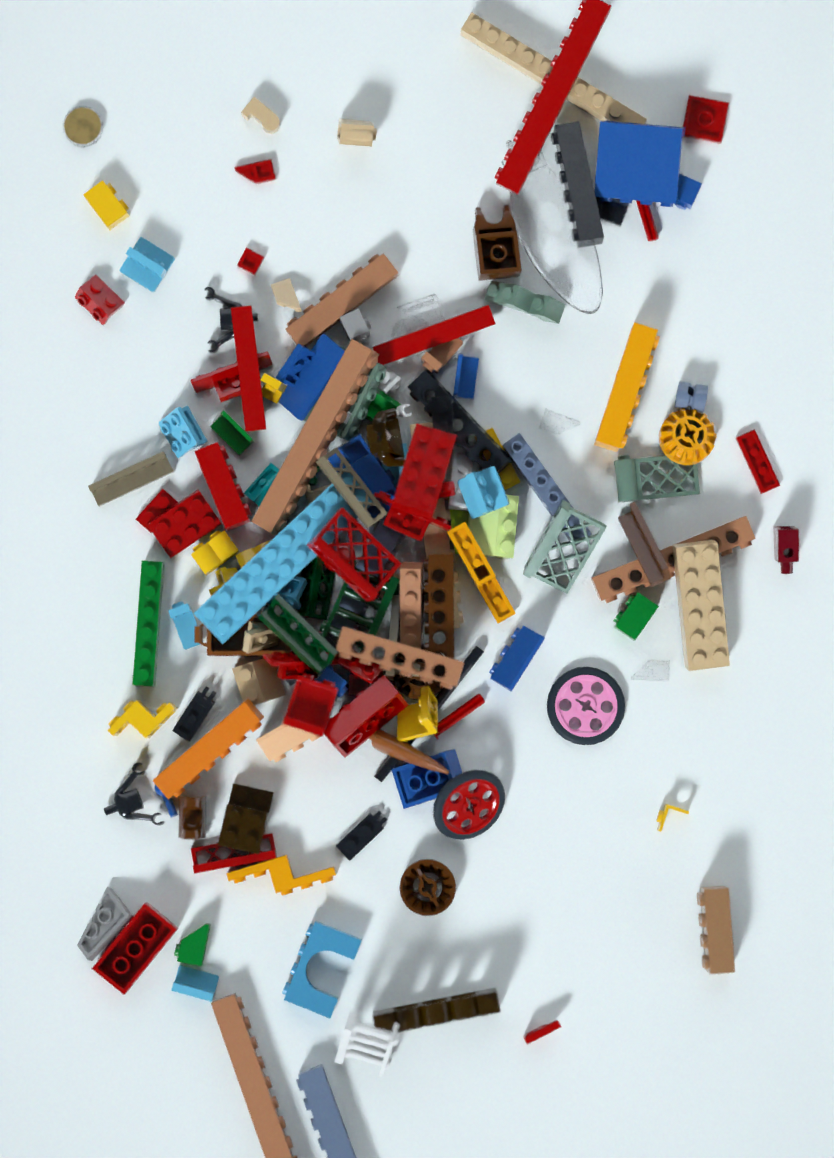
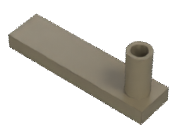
(393, 636)

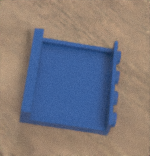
(638, 162)

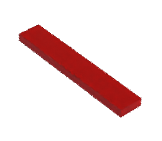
(434, 335)
(248, 368)

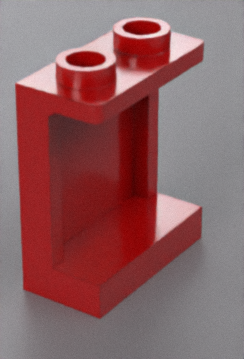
(310, 705)

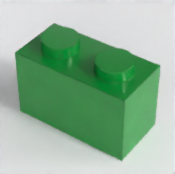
(636, 616)

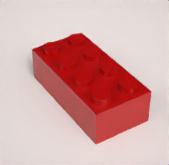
(423, 471)
(223, 487)
(364, 716)
(135, 948)

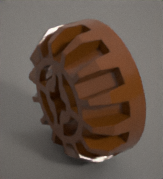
(406, 687)
(436, 904)

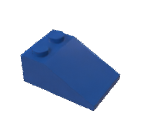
(422, 785)

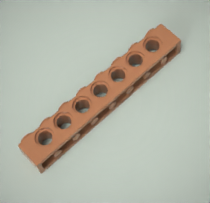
(602, 582)

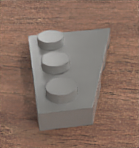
(107, 923)

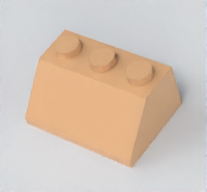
(283, 739)

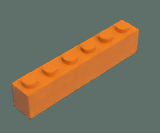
(208, 748)

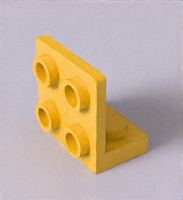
(419, 718)

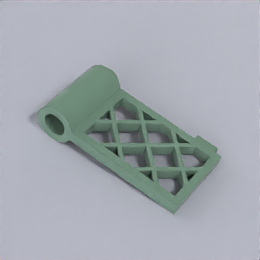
(629, 479)

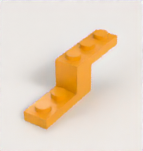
(481, 572)
(281, 875)

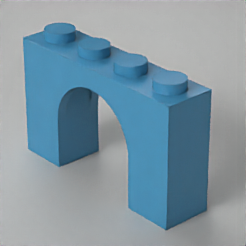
(300, 989)

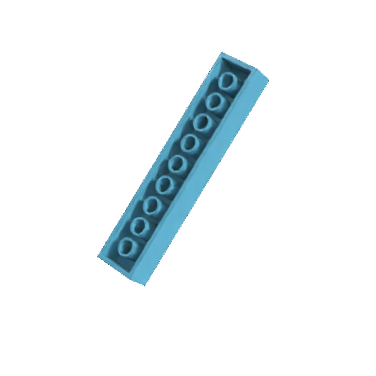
(274, 564)

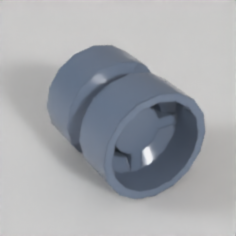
(691, 396)

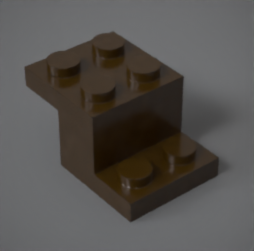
(245, 818)

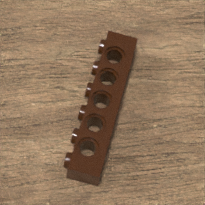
(445, 563)

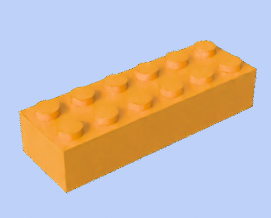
(625, 388)

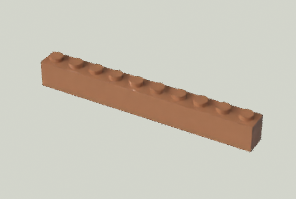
(315, 437)
(251, 1078)

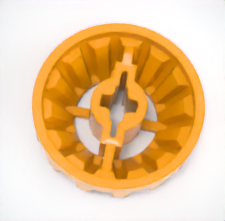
(685, 449)

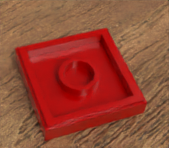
(705, 119)

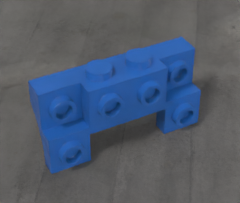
(368, 469)

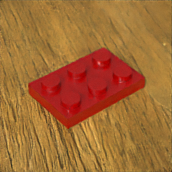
(184, 523)

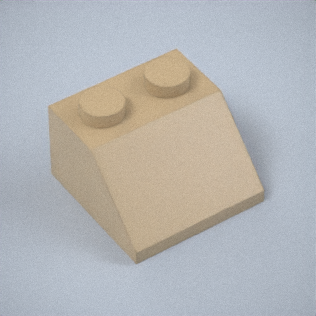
(258, 682)

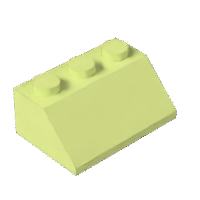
(497, 530)

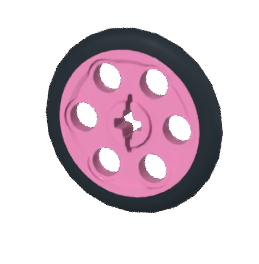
(584, 734)

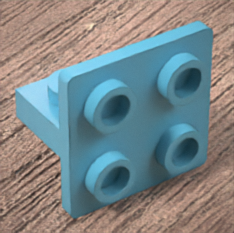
(146, 264)
(182, 431)
(483, 492)

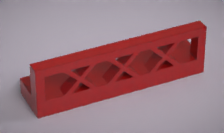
(234, 861)

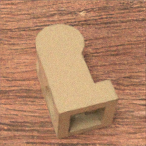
(262, 114)

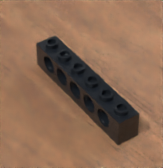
(499, 458)

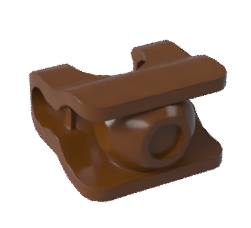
(192, 817)

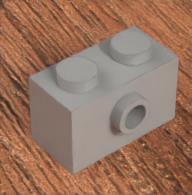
(356, 326)

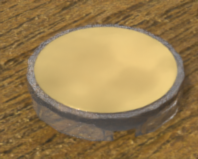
(83, 126)

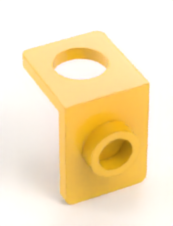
(663, 813)

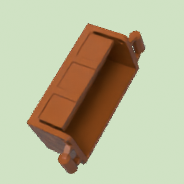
(234, 644)

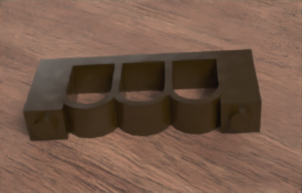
(438, 1011)

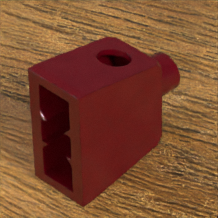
(785, 538)

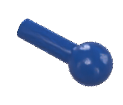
(168, 802)

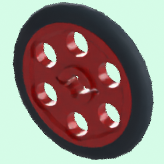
(460, 784)

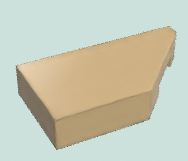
(285, 295)

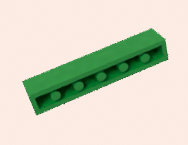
(148, 623)

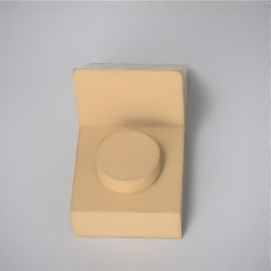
(258, 637)

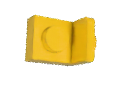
(272, 388)

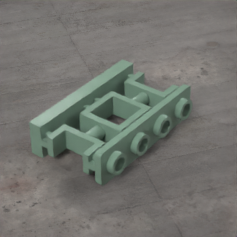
(360, 407)

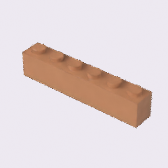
(343, 300)

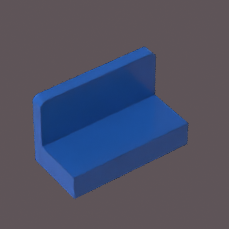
(466, 377)

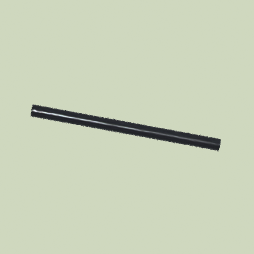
(443, 695)

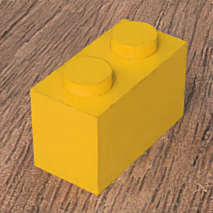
(106, 205)

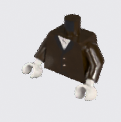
(385, 436)

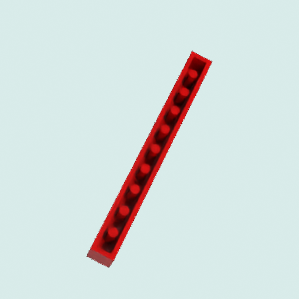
(553, 95)

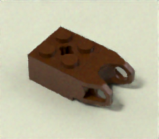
(499, 239)

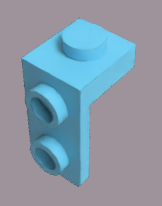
(184, 623)

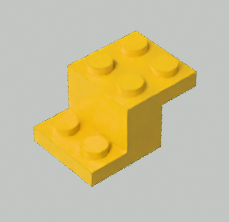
(141, 718)

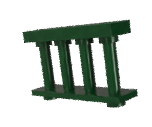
(379, 604)

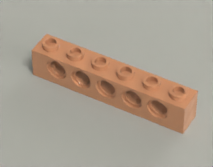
(350, 636)

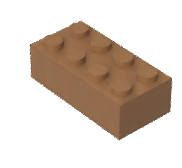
(717, 930)

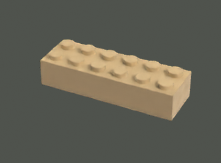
(701, 605)

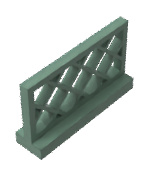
(551, 535)

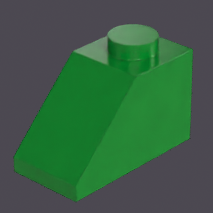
(193, 947)

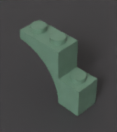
(523, 300)

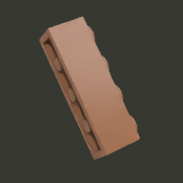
(411, 604)

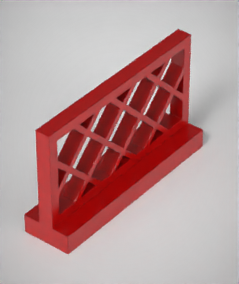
(342, 567)

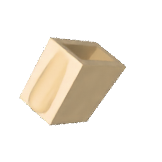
(356, 132)

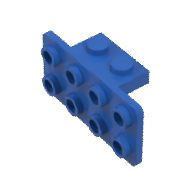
(307, 375)

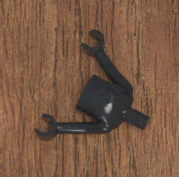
(225, 318)
(130, 801)

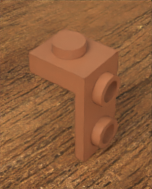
(440, 355)

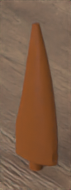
(404, 751)

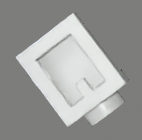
(391, 382)

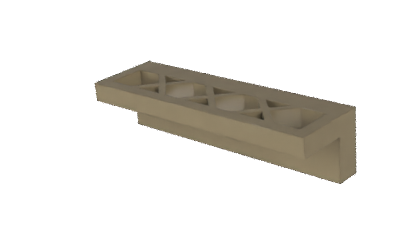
(131, 478)
(346, 493)

